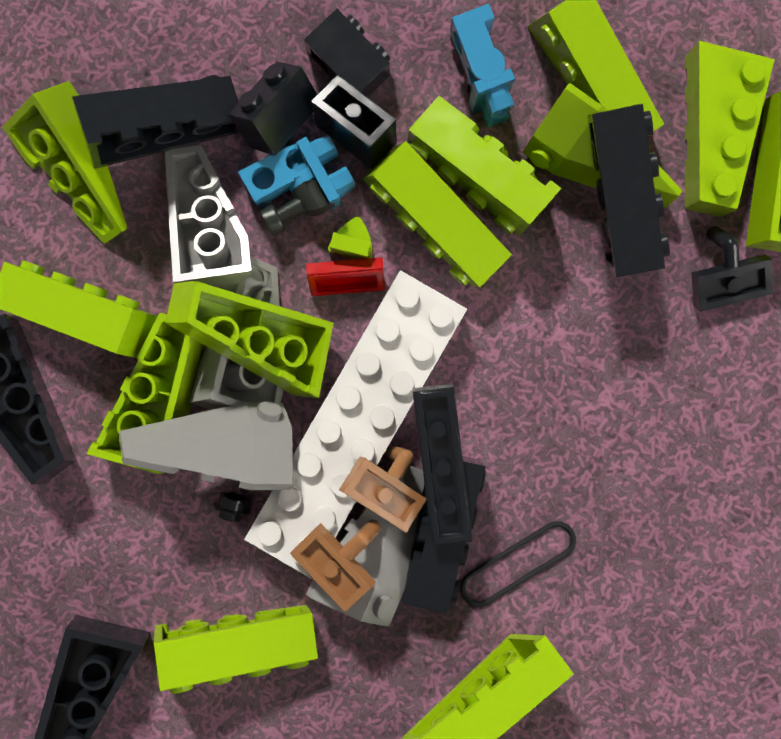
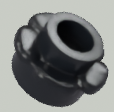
(232, 506)

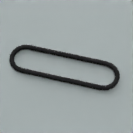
(526, 577)

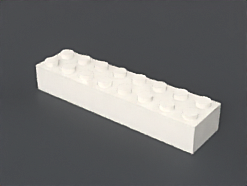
(358, 414)

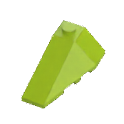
(51, 137)
(565, 148)

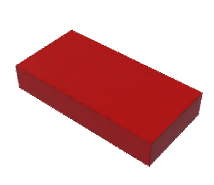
(345, 276)

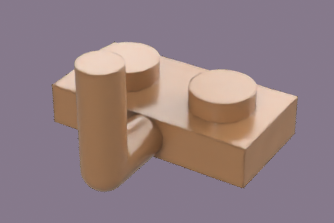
(383, 490)
(335, 565)

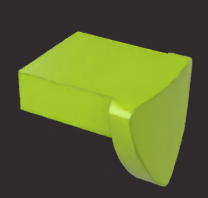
(352, 240)

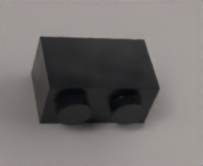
(344, 51)
(274, 107)
(354, 122)

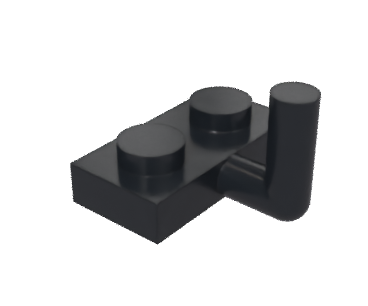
(733, 280)

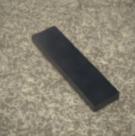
(442, 464)

